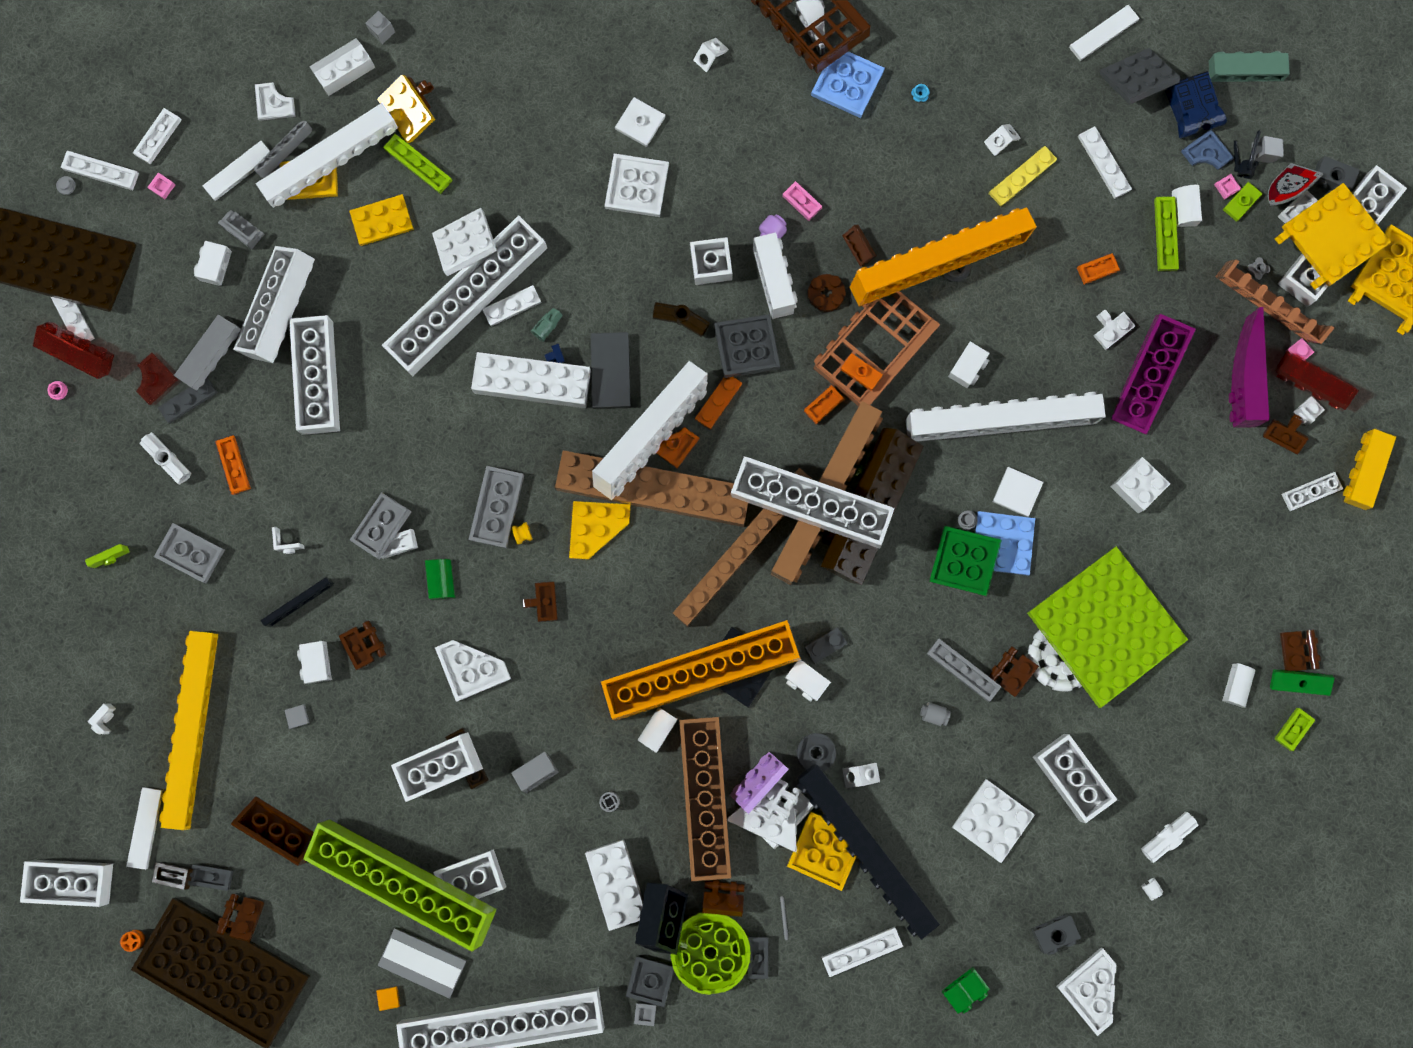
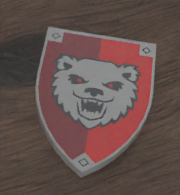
(1291, 184)

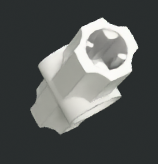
(158, 450)
(1169, 837)

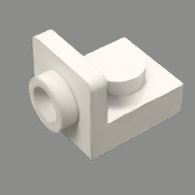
(1309, 411)
(102, 716)

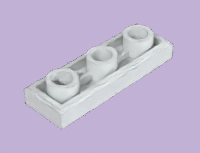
(1303, 495)

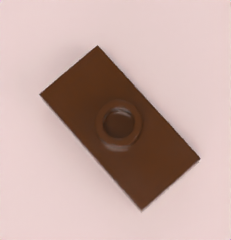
(859, 245)

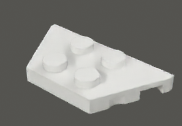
(767, 828)

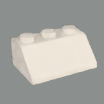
(342, 66)

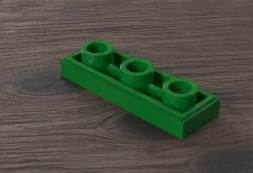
(1312, 683)

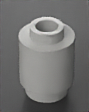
(935, 714)

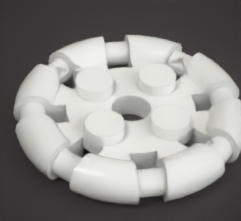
(1053, 665)

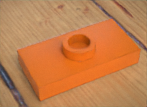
(1098, 268)
(861, 372)
(823, 404)

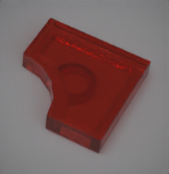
(155, 379)

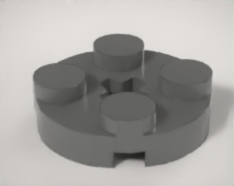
(825, 746)

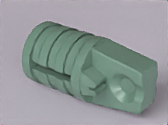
(546, 324)

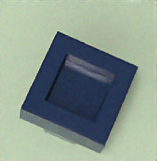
(556, 355)

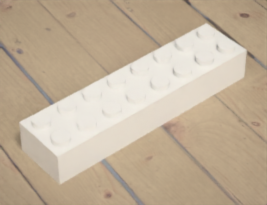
(1377, 195)
(650, 430)
(812, 502)

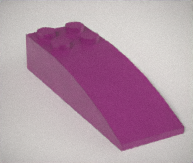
(1152, 373)
(1249, 375)

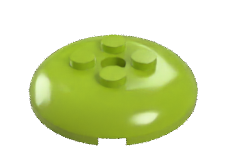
(714, 973)

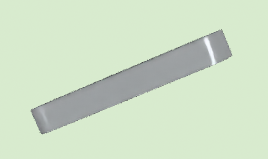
(283, 149)

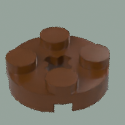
(819, 300)

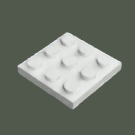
(636, 185)
(464, 242)
(993, 821)

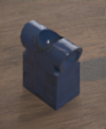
(1195, 105)

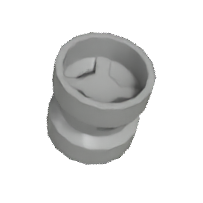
(610, 798)

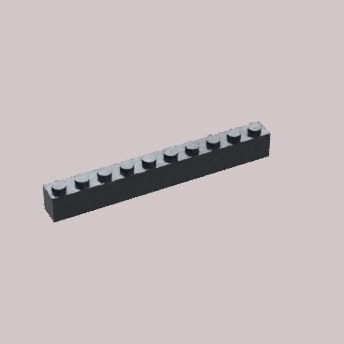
(868, 852)

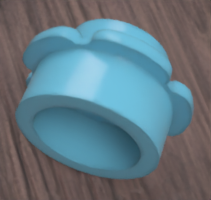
(920, 88)

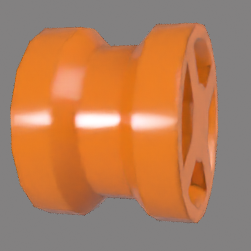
(128, 942)

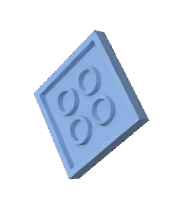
(848, 83)
(1016, 539)

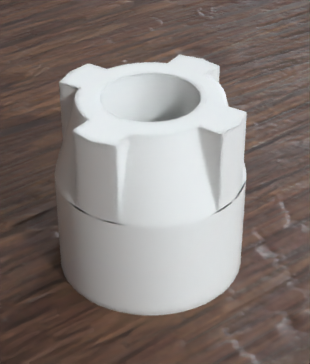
(1152, 889)

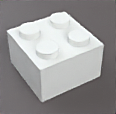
(711, 261)
(1140, 485)

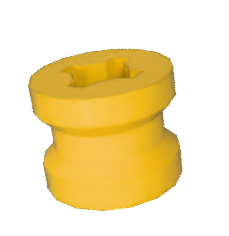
(522, 533)

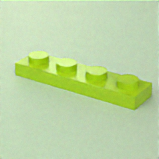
(417, 164)
(1166, 234)

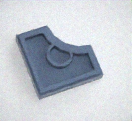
(1207, 150)

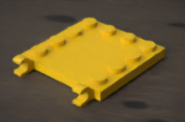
(1334, 235)
(1389, 278)

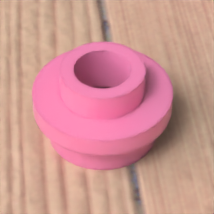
(53, 386)

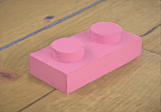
(802, 201)

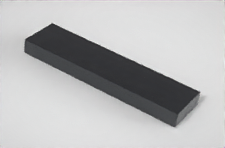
(297, 602)

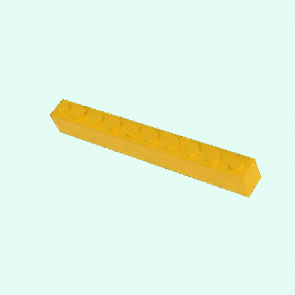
(189, 730)

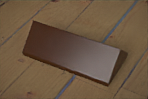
(274, 830)

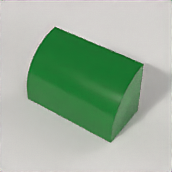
(439, 579)

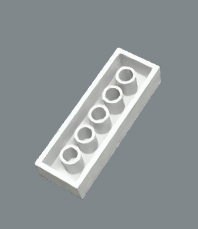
(274, 304)
(314, 375)
(531, 380)

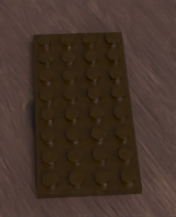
(62, 260)
(220, 974)

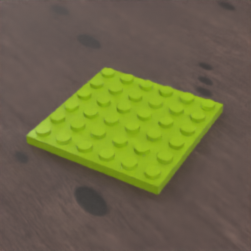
(1107, 627)

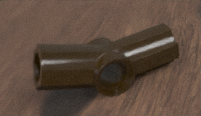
(692, 321)

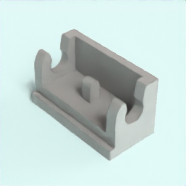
(241, 229)
(535, 772)

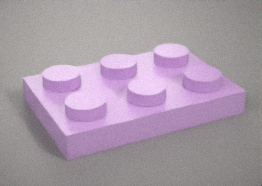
(758, 782)

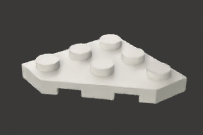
(470, 669)
(1092, 990)

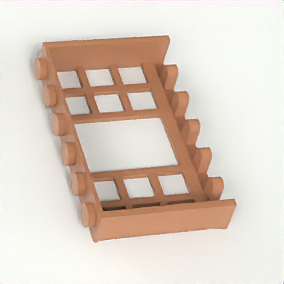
(1272, 304)
(898, 362)

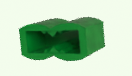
(965, 991)

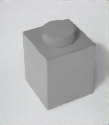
(380, 27)
(1269, 149)

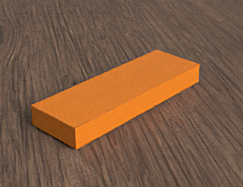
(233, 464)

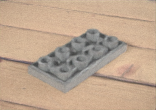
(207, 352)

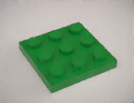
(965, 561)

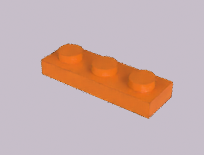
(718, 401)

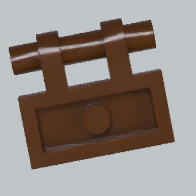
(357, 648)
(1294, 653)
(1018, 675)
(723, 903)
(246, 918)

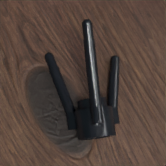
(1247, 167)

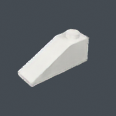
(809, 12)

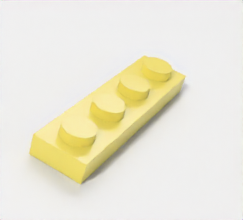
(1022, 176)

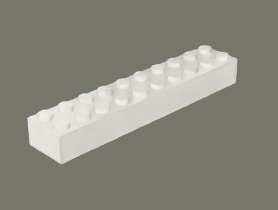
(464, 297)
(1005, 417)
(508, 1023)

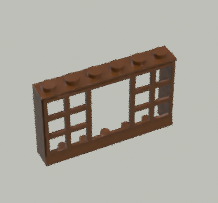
(800, 45)

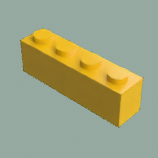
(1369, 469)

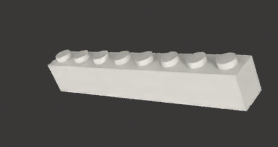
(327, 155)

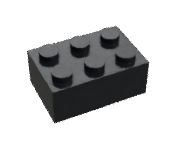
(661, 918)

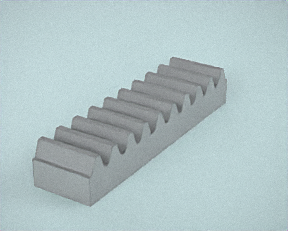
(963, 670)

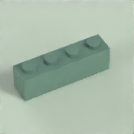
(1248, 66)

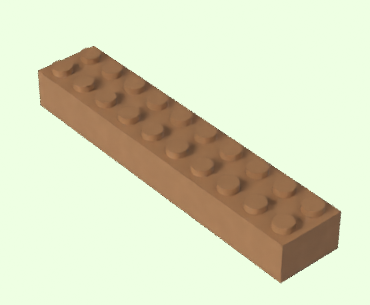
(836, 474)
(657, 490)

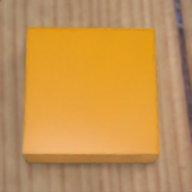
(388, 998)

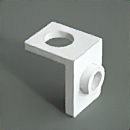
(712, 49)
(1001, 138)
(286, 549)
(863, 774)

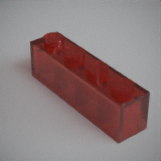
(73, 350)
(1316, 380)

